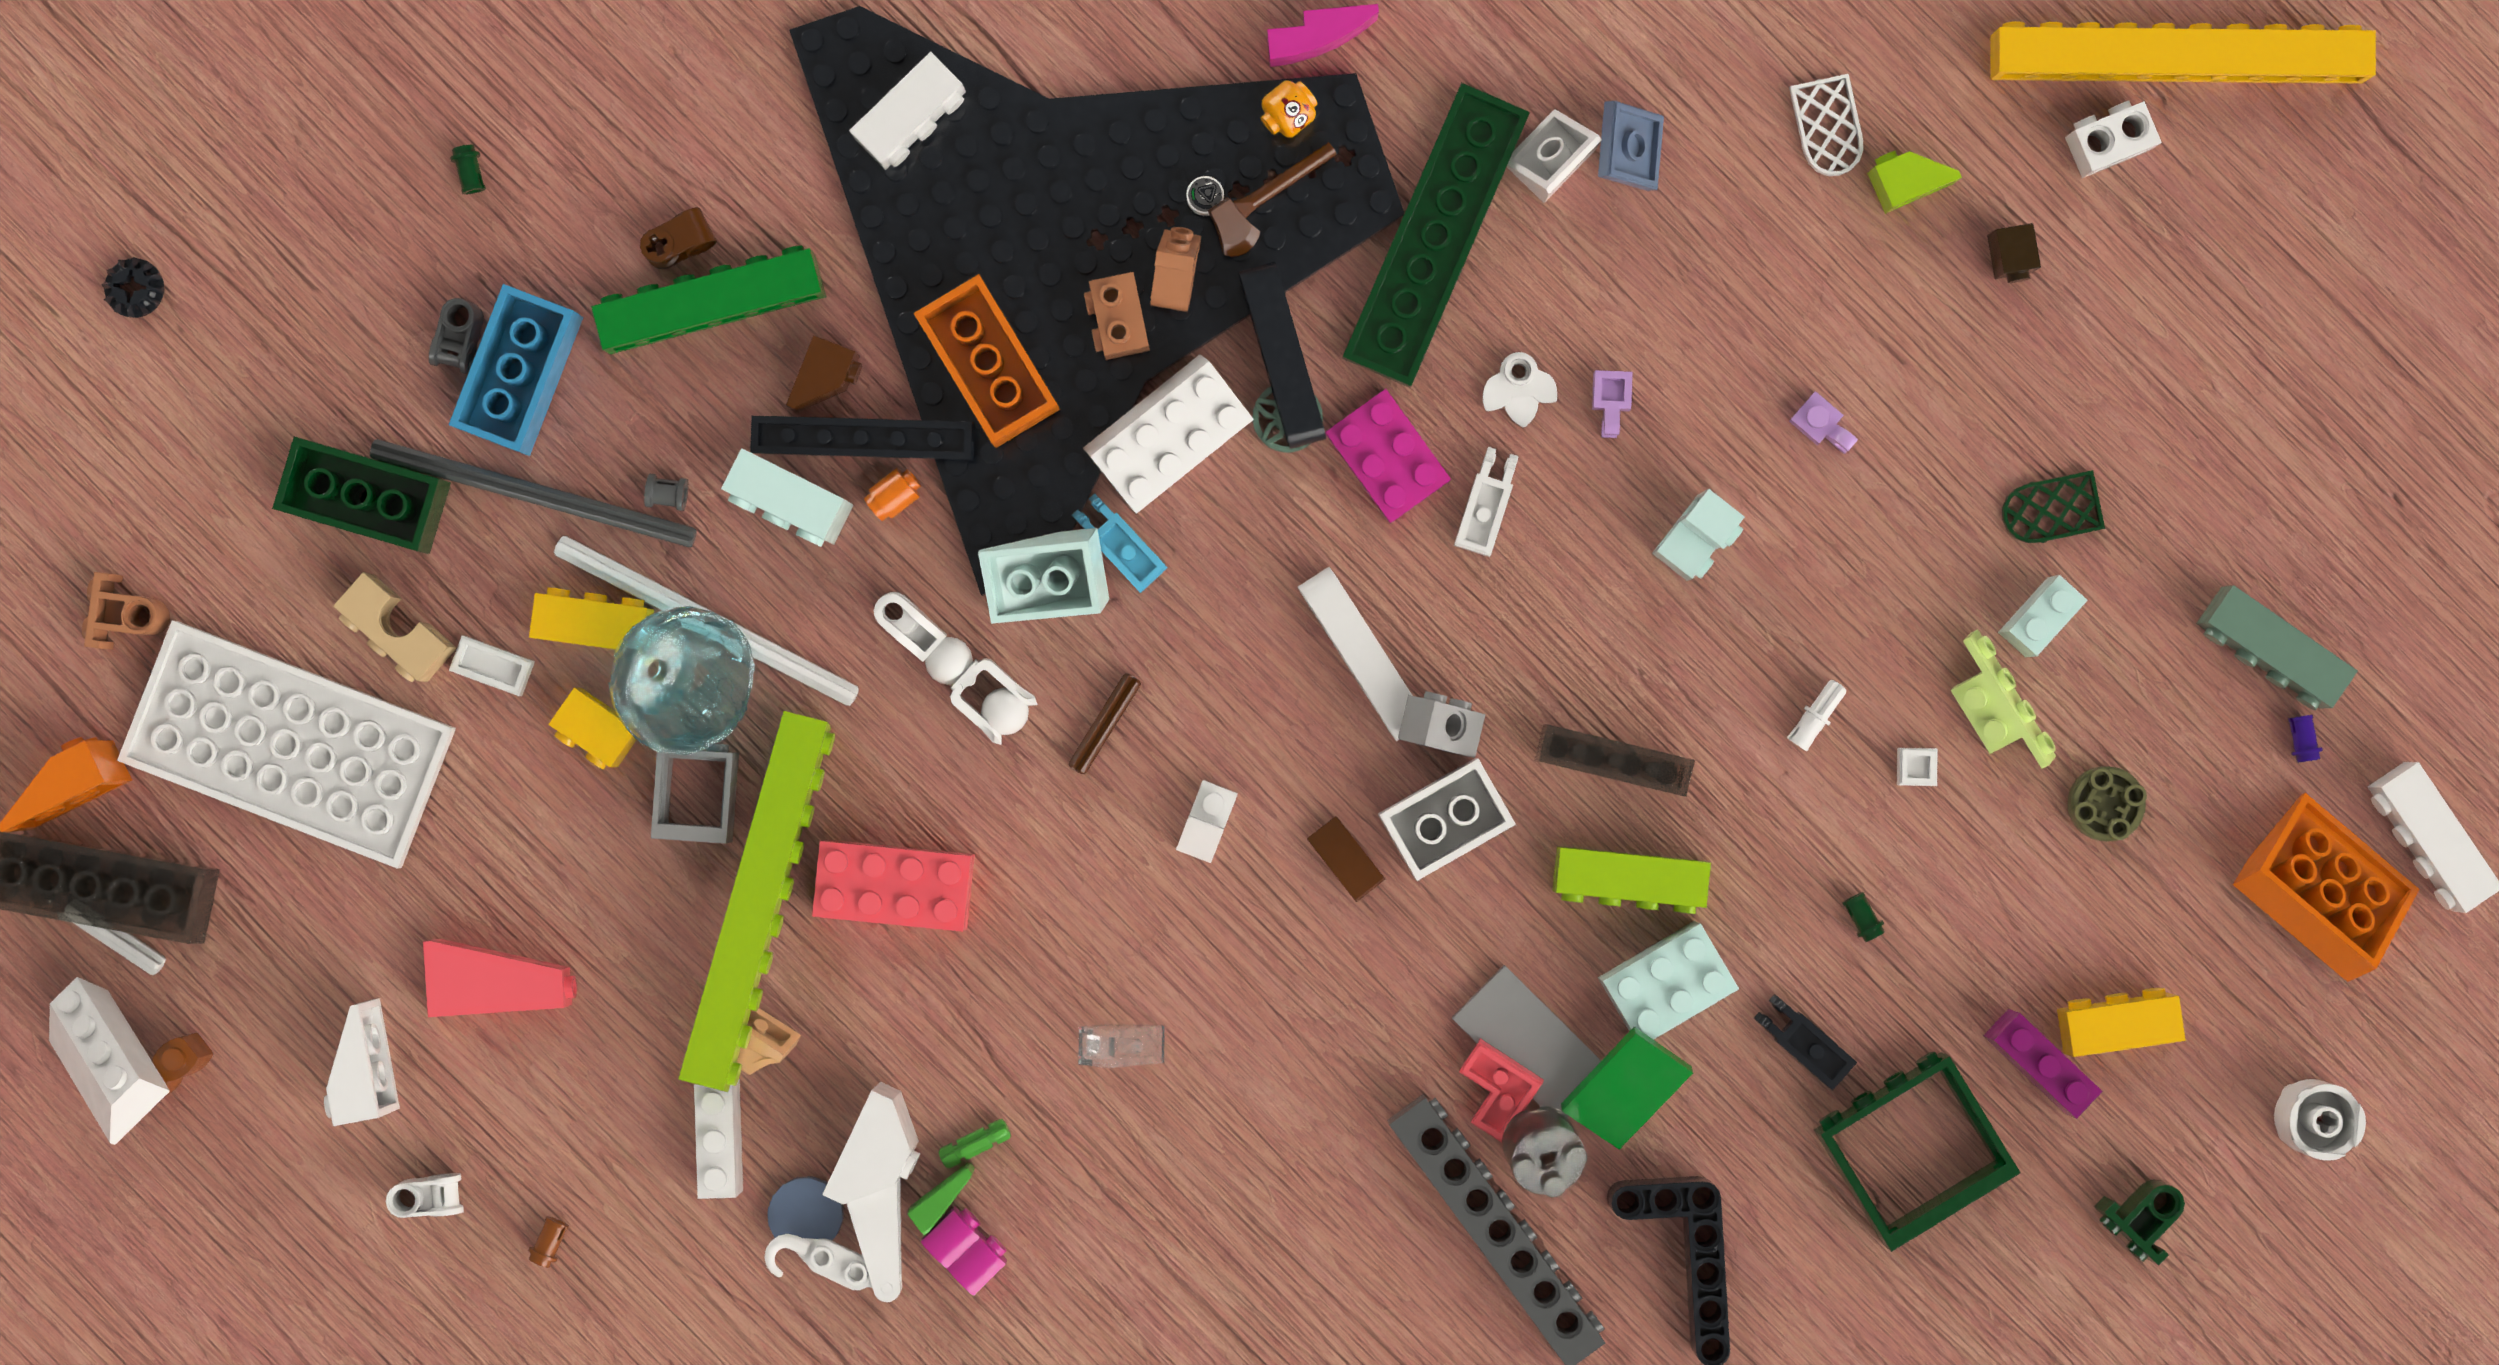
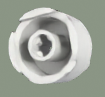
(2326, 1139)

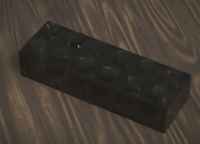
(106, 888)

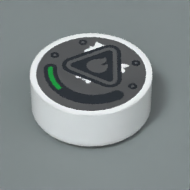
(1204, 194)

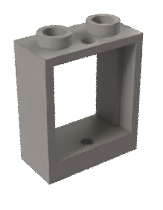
(661, 803)

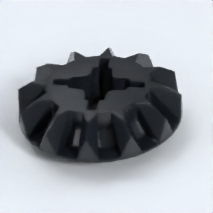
(142, 301)

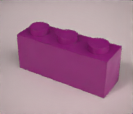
(2042, 1063)

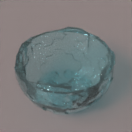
(699, 682)

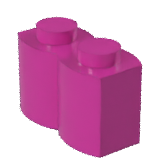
(965, 1250)

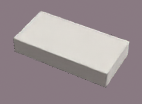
(491, 665)

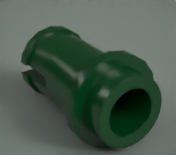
(468, 169)
(1864, 917)

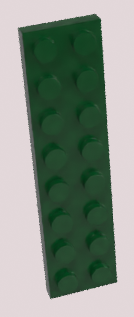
(1436, 235)

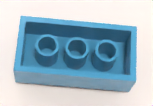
(516, 370)

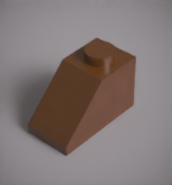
(823, 374)

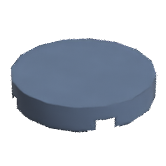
(803, 1211)

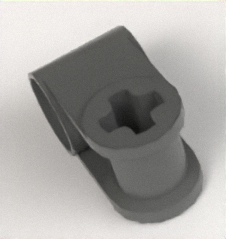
(455, 338)

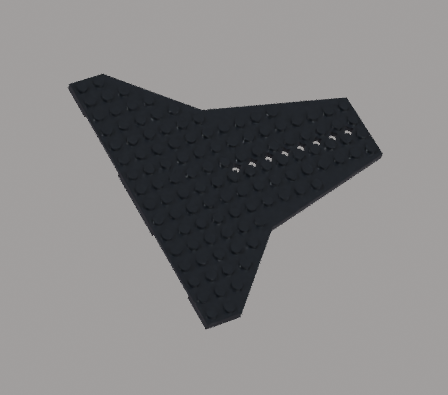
(1014, 197)

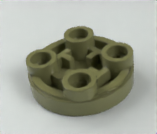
(2106, 803)

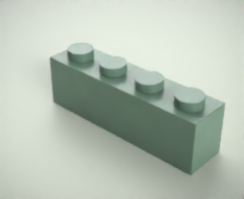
(2276, 647)

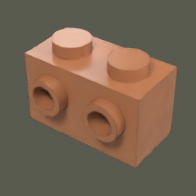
(1118, 316)

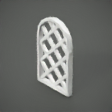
(1856, 130)

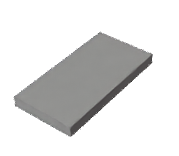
(1529, 1033)

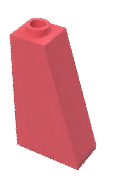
(482, 980)

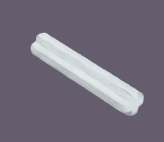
(128, 947)

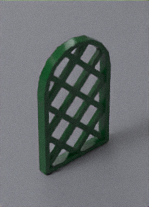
(2095, 500)

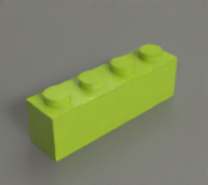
(1631, 877)

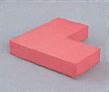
(1508, 1084)

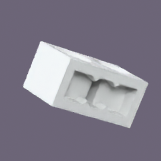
(2114, 143)

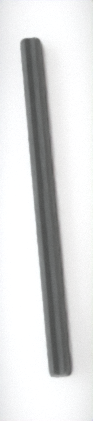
(533, 493)

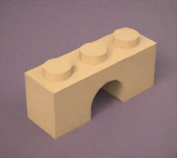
(368, 608)

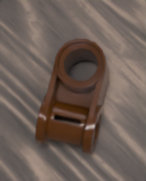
(682, 238)

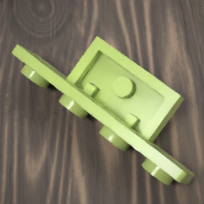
(1996, 707)

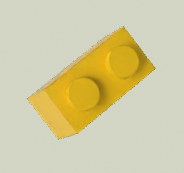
(593, 727)

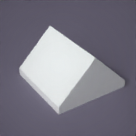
(1552, 154)

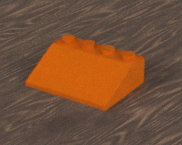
(2327, 889)

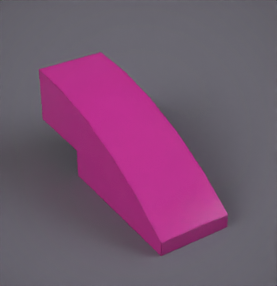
(1320, 33)

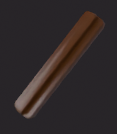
(1104, 723)

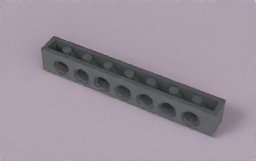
(1571, 1343)

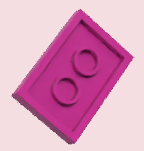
(1387, 456)

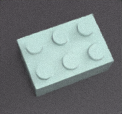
(786, 499)
(1669, 982)

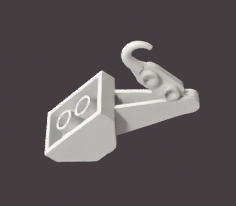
(870, 1185)

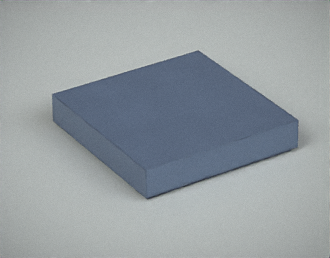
(1630, 146)

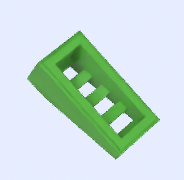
(933, 1204)

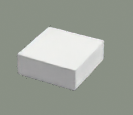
(1917, 766)

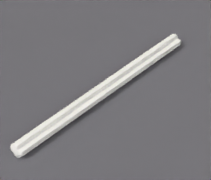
(664, 598)

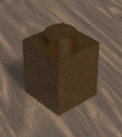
(2014, 252)

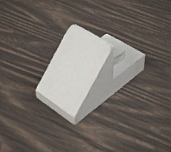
(1206, 821)

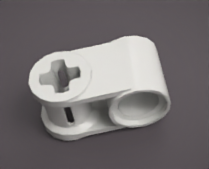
(433, 1196)

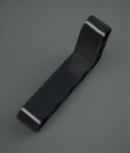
(1695, 1252)

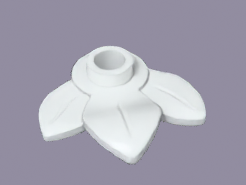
(1522, 394)

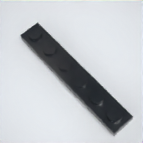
(862, 437)

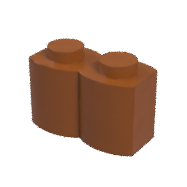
(181, 1058)

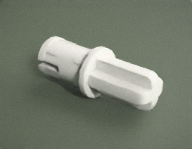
(1817, 715)

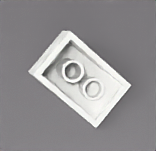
(362, 1071)

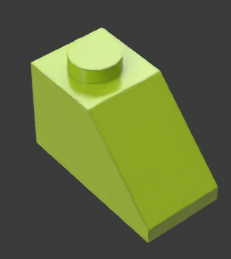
(1908, 178)

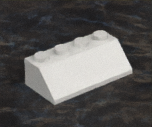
(104, 1058)

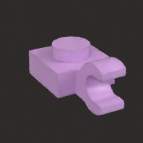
(1611, 394)
(1819, 420)

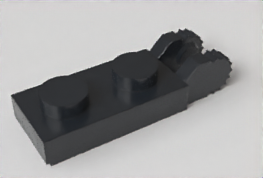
(1808, 1045)

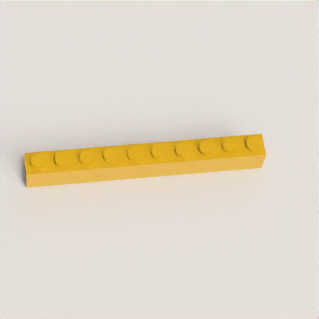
(2182, 54)

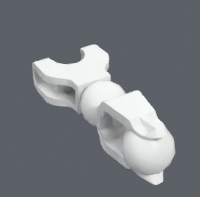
(952, 664)

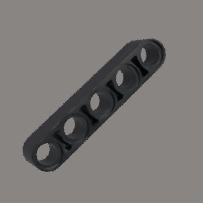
(1282, 355)

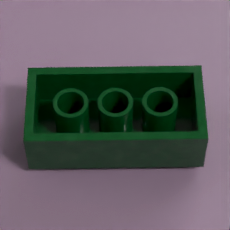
(328, 489)

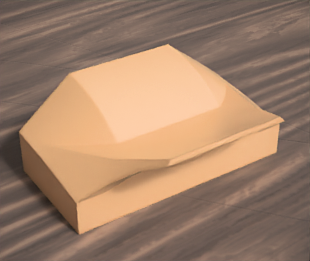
(768, 1042)

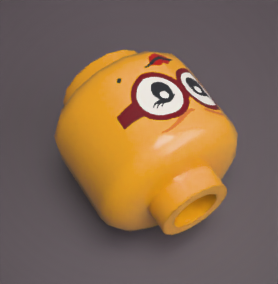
(1288, 108)

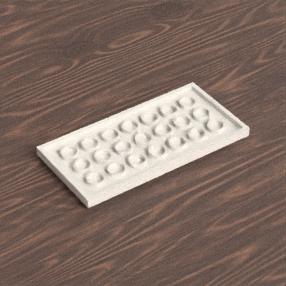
(286, 744)

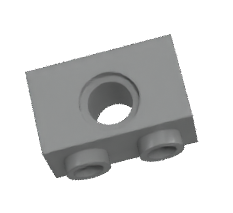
(1442, 725)

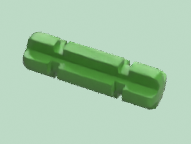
(974, 1143)

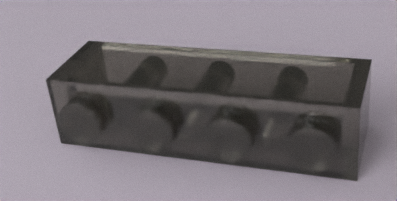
(1614, 760)

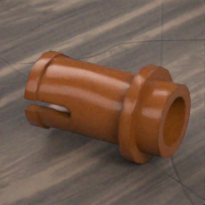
(548, 1242)

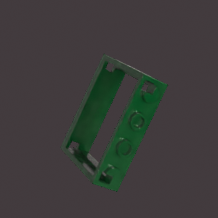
(1948, 1201)

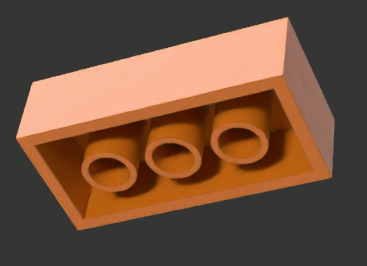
(986, 361)

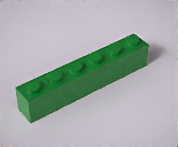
(709, 300)

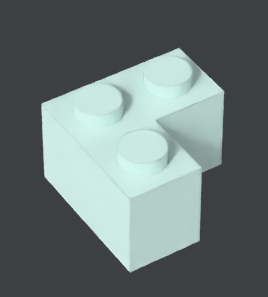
(1698, 533)

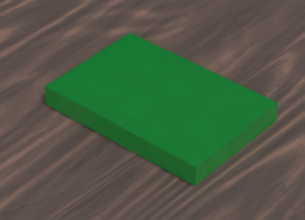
(1626, 1088)

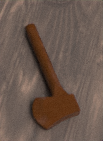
(1230, 216)

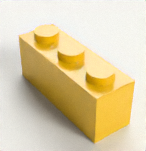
(584, 620)
(2120, 1022)

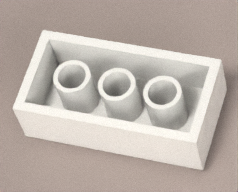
(1168, 433)

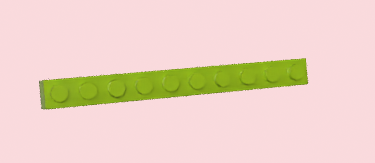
(756, 902)

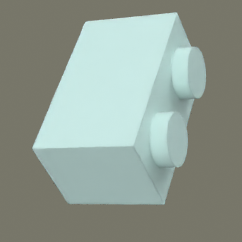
(2042, 616)

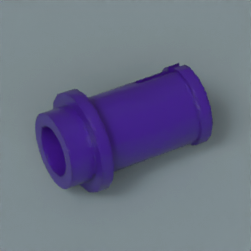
(2304, 738)

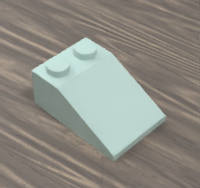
(1045, 577)

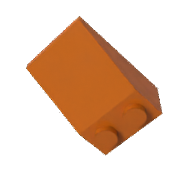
(66, 782)

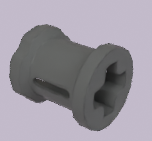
(666, 492)

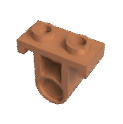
(1175, 269)
(118, 612)

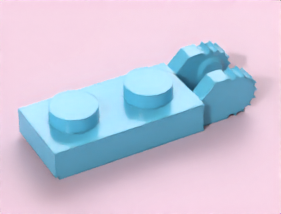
(1124, 547)

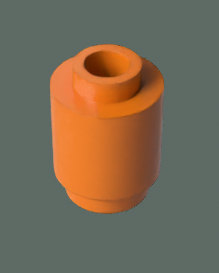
(893, 494)

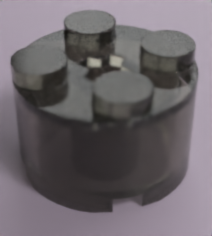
(1544, 1151)

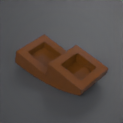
(1346, 859)

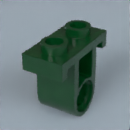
(2141, 1221)

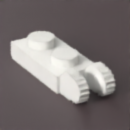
(1486, 506)

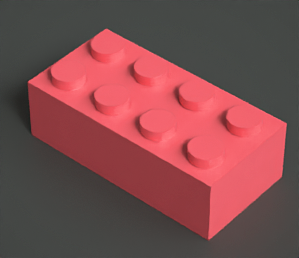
(893, 885)

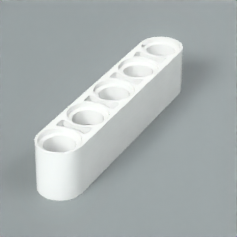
(1357, 647)

